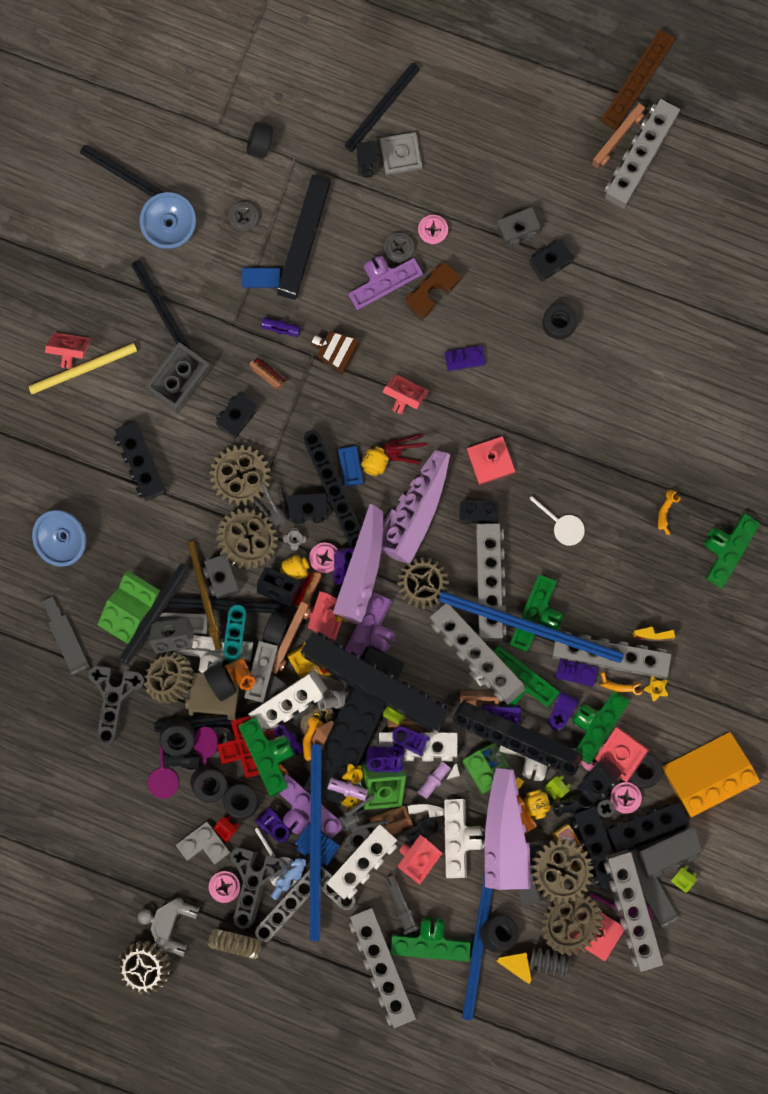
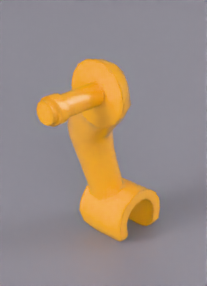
(662, 516)
(620, 687)
(313, 724)

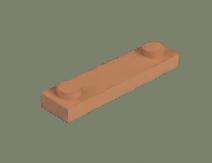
(603, 156)
(302, 613)

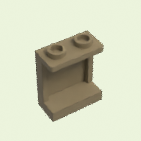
(204, 700)

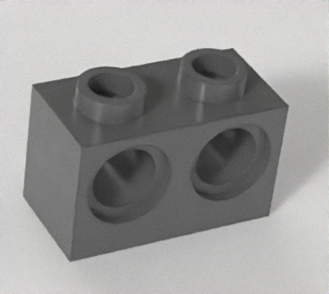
(352, 848)

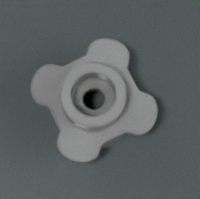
(289, 539)

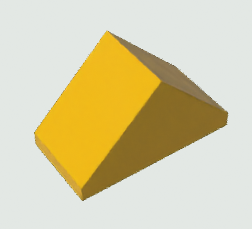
(517, 965)

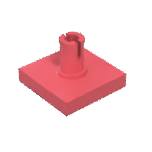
(67, 346)
(405, 393)
(490, 460)
(323, 618)
(623, 752)
(418, 859)
(607, 940)

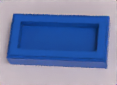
(260, 277)
(350, 466)

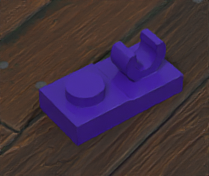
(464, 358)
(576, 673)
(508, 712)

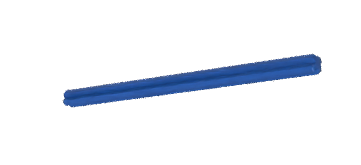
(531, 627)
(315, 842)
(477, 953)

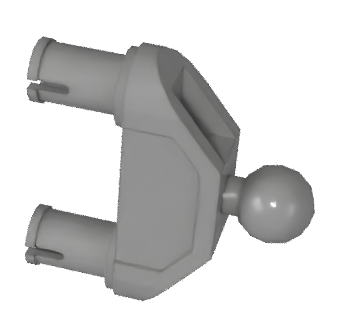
(334, 695)
(164, 922)

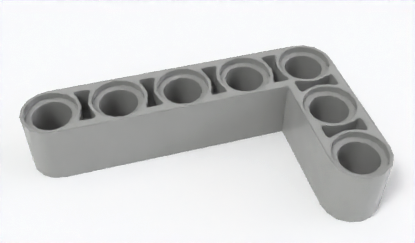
(300, 899)

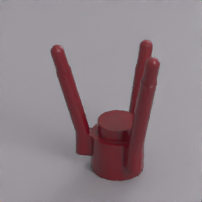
(394, 448)

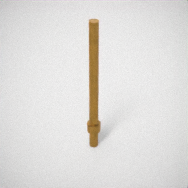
(213, 629)

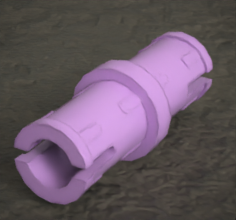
(434, 780)
(348, 789)

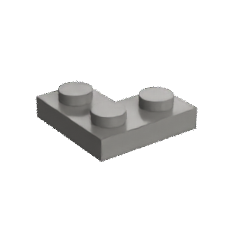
(203, 839)

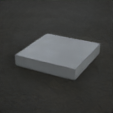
(400, 153)

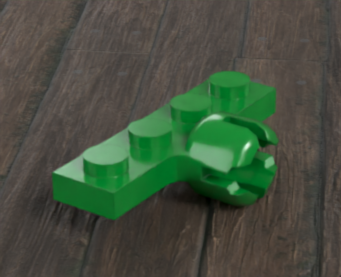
(729, 548)
(537, 611)
(533, 684)
(598, 724)
(267, 755)
(431, 943)

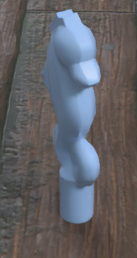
(294, 873)

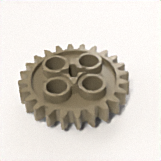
(232, 459)
(262, 535)
(555, 887)
(572, 925)

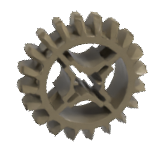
(415, 577)
(164, 672)
(234, 943)
(130, 972)

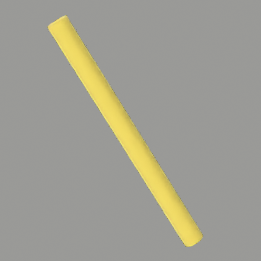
(83, 368)

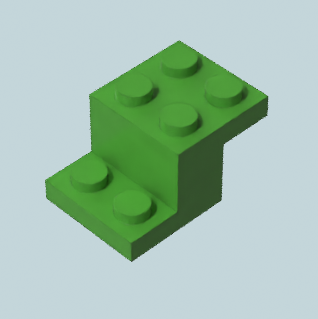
(128, 607)

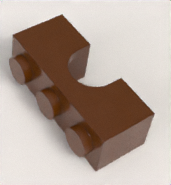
(442, 278)

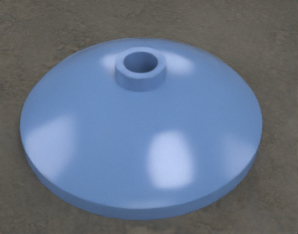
(161, 209)
(52, 544)

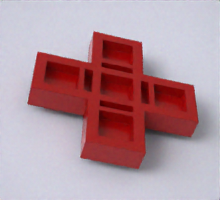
(239, 750)

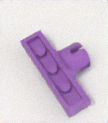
(383, 280)
(371, 632)
(300, 811)

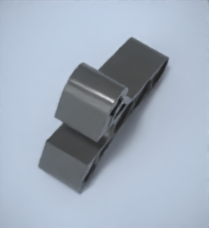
(124, 691)
(247, 872)

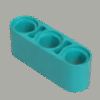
(234, 625)

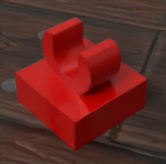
(225, 828)

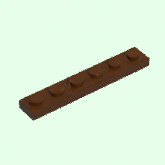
(637, 80)

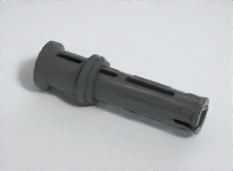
(404, 914)

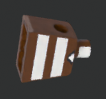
(336, 350)

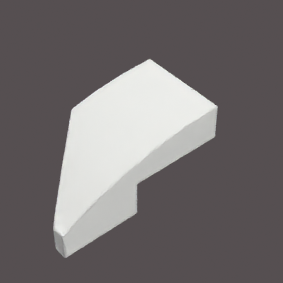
(433, 811)

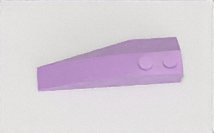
(410, 520)
(362, 569)
(505, 844)

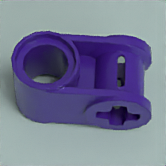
(341, 564)
(563, 708)
(411, 741)
(383, 759)
(271, 823)

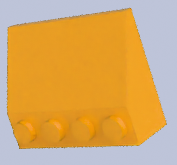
(710, 775)

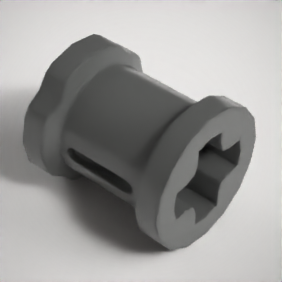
(611, 808)

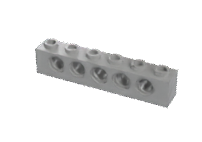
(663, 111)
(484, 533)
(447, 615)
(659, 669)
(368, 919)
(651, 957)

